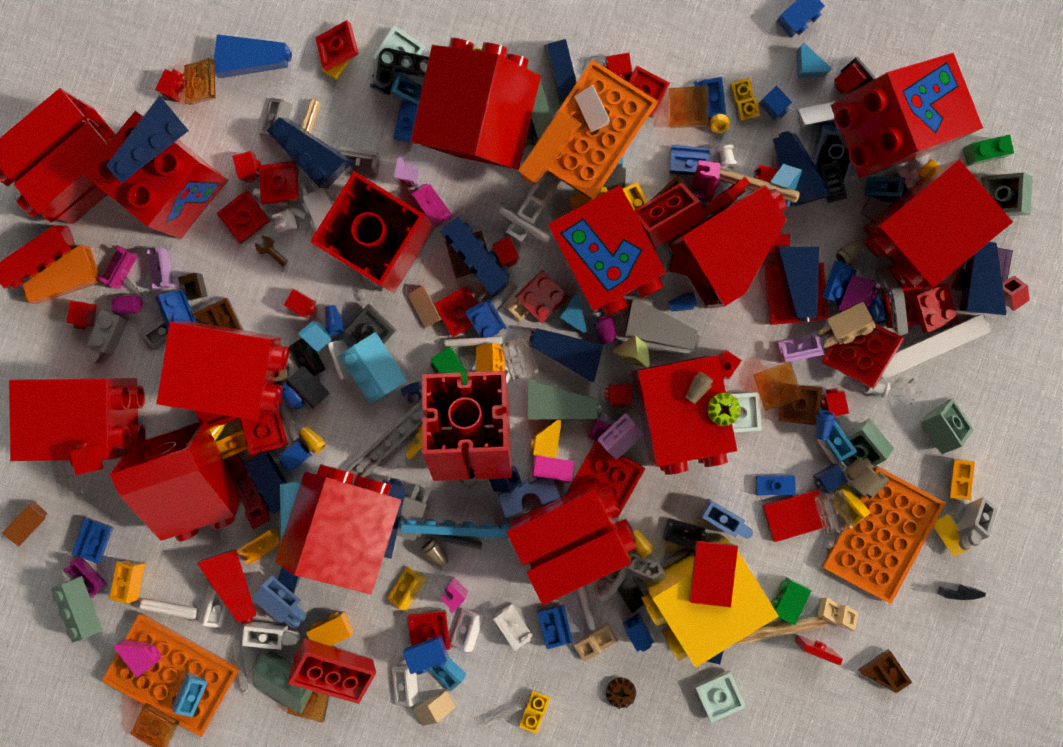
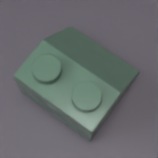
(1011, 192)
(947, 426)
(869, 443)

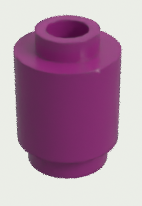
(126, 304)
(605, 330)

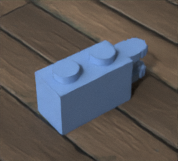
(725, 519)
(279, 603)

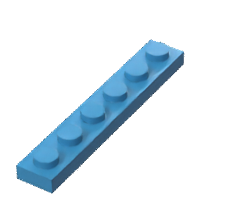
(449, 527)

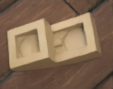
(838, 614)
(595, 642)

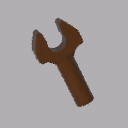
(270, 250)

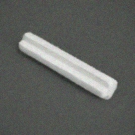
(168, 609)

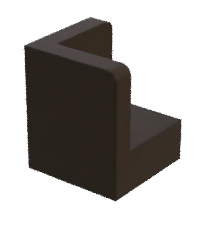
(194, 285)

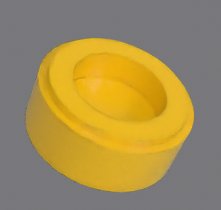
(719, 123)

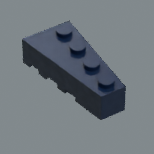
(148, 139)
(312, 155)
(475, 256)

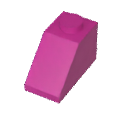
(138, 655)

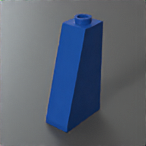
(245, 56)

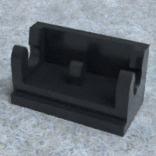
(683, 533)

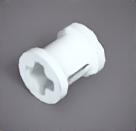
(726, 156)
(880, 389)

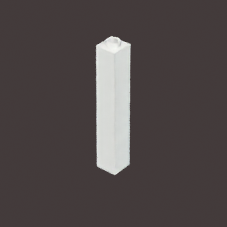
(937, 344)

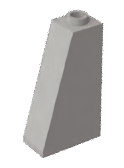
(658, 327)

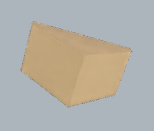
(435, 708)

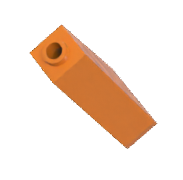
(549, 146)
(66, 275)

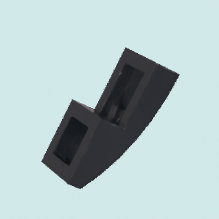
(963, 593)

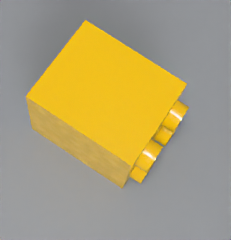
(703, 629)

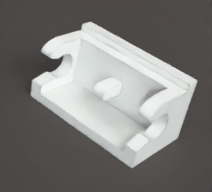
(513, 626)

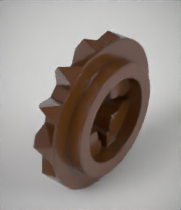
(615, 686)

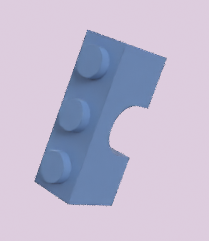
(543, 487)

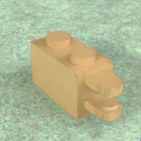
(847, 325)

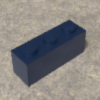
(267, 479)

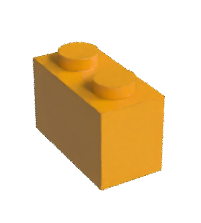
(332, 630)

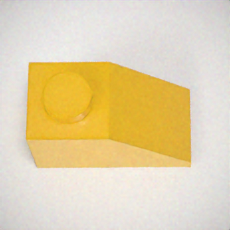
(547, 440)

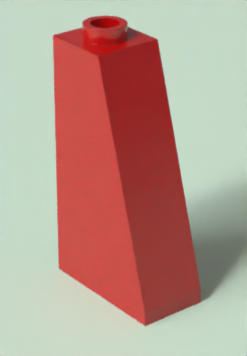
(229, 582)

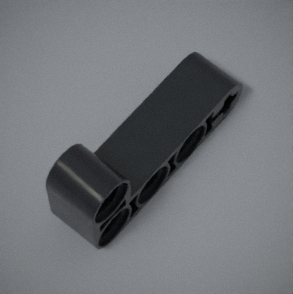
(396, 66)

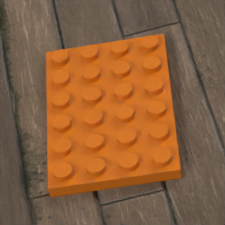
(594, 155)
(887, 541)
(163, 680)

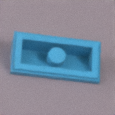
(840, 443)
(449, 674)
(189, 695)

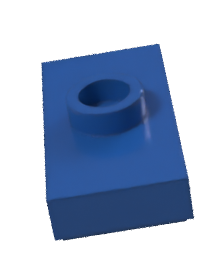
(405, 122)
(775, 485)

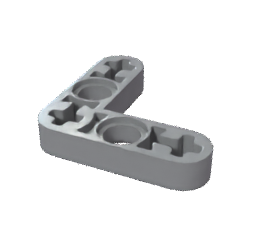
(896, 299)
(645, 574)

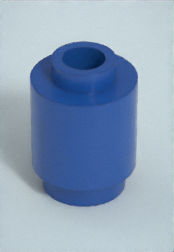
(292, 398)

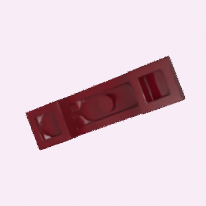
(253, 502)

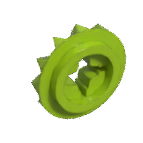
(714, 409)

